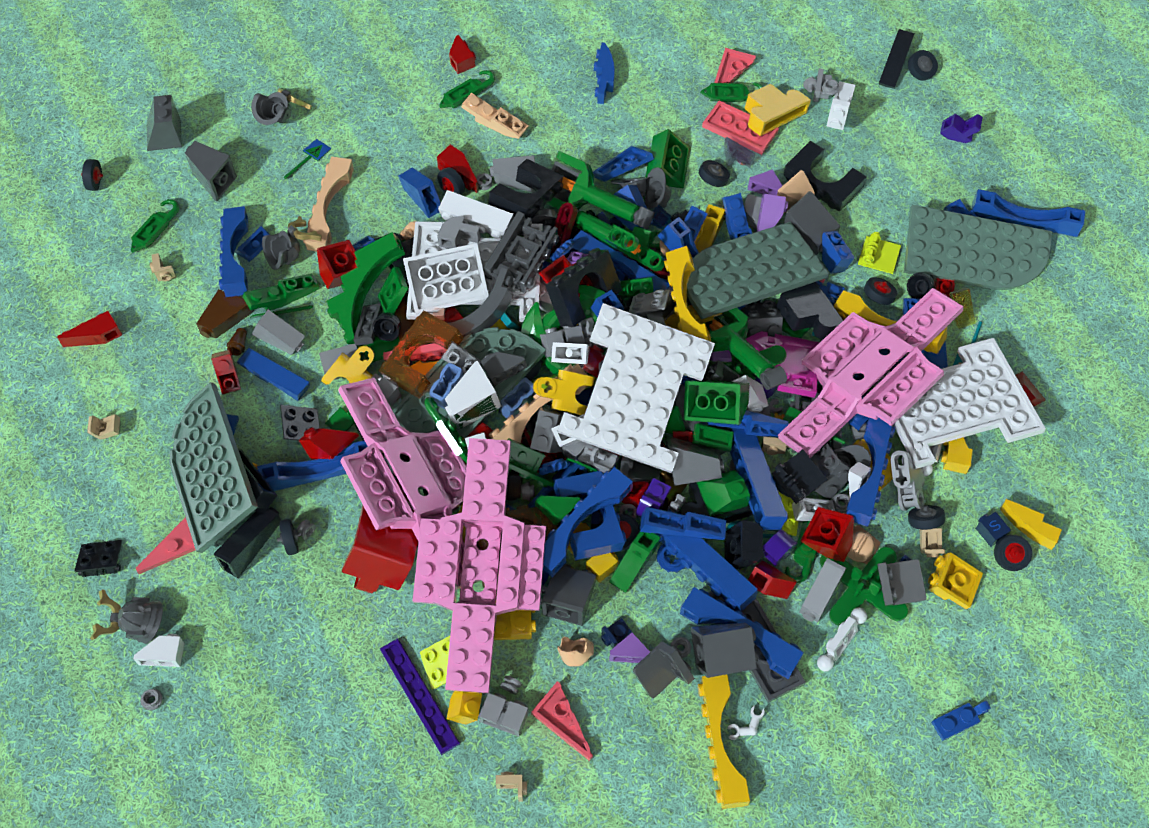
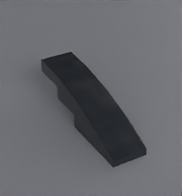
(896, 59)

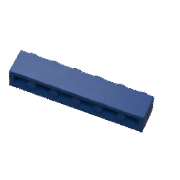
(752, 467)
(711, 569)

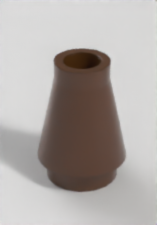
(237, 342)

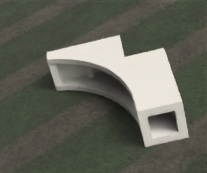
(840, 106)

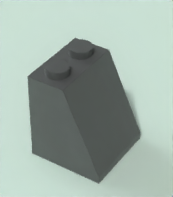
(163, 124)
(211, 168)
(811, 221)
(543, 437)
(694, 462)
(569, 595)
(724, 649)

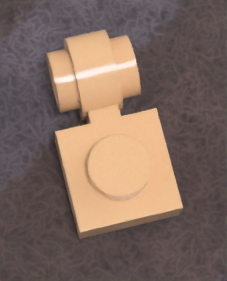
(408, 231)

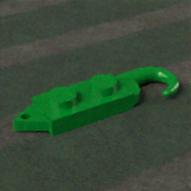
(727, 92)
(460, 93)
(153, 227)
(447, 429)
(803, 556)

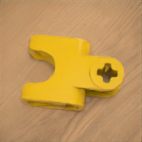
(350, 368)
(563, 390)

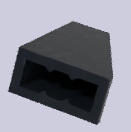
(247, 541)

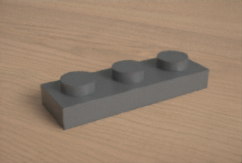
(364, 332)

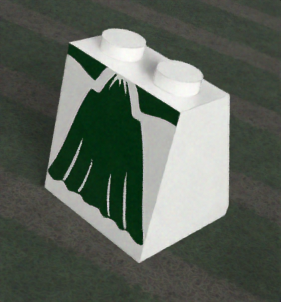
(471, 397)

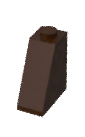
(222, 314)

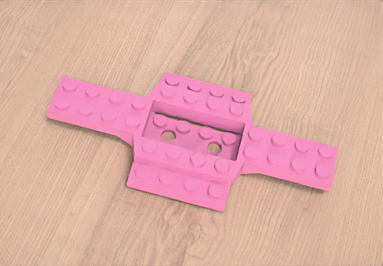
(855, 349)
(430, 466)
(519, 565)

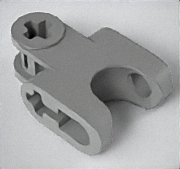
(908, 481)

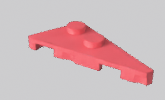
(733, 65)
(425, 352)
(173, 546)
(557, 715)

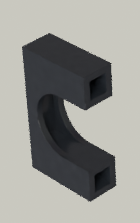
(535, 176)
(835, 194)
(565, 287)

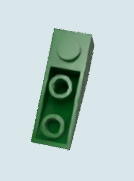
(635, 560)

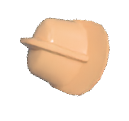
(863, 545)

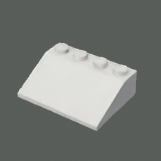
(488, 218)
(446, 278)

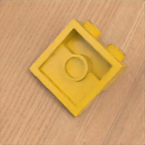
(954, 580)
(515, 625)

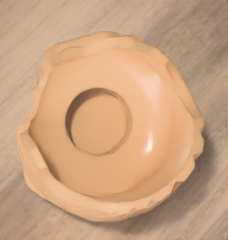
(575, 652)

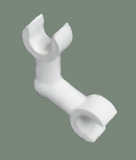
(751, 730)

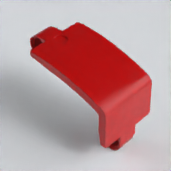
(380, 555)

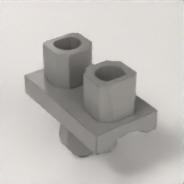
(815, 84)
(459, 357)
(598, 458)

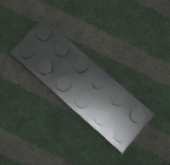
(770, 682)

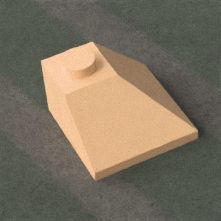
(795, 189)

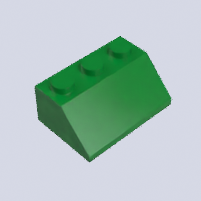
(671, 156)
(715, 401)

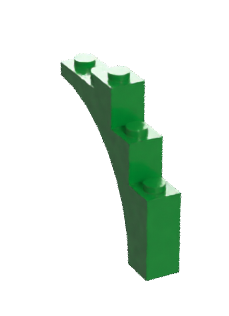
(370, 264)

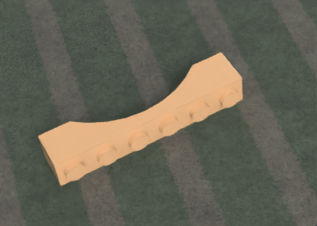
(337, 176)
(516, 424)

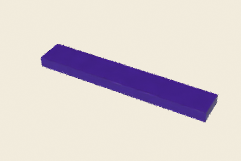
(419, 696)

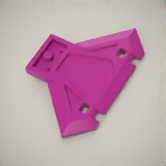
(799, 378)

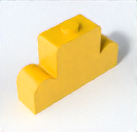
(772, 108)

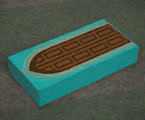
(510, 322)

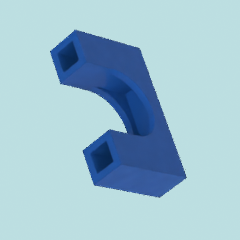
(598, 541)

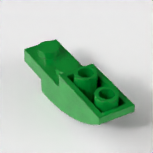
(284, 293)

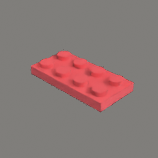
(733, 123)

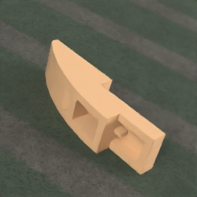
(498, 120)

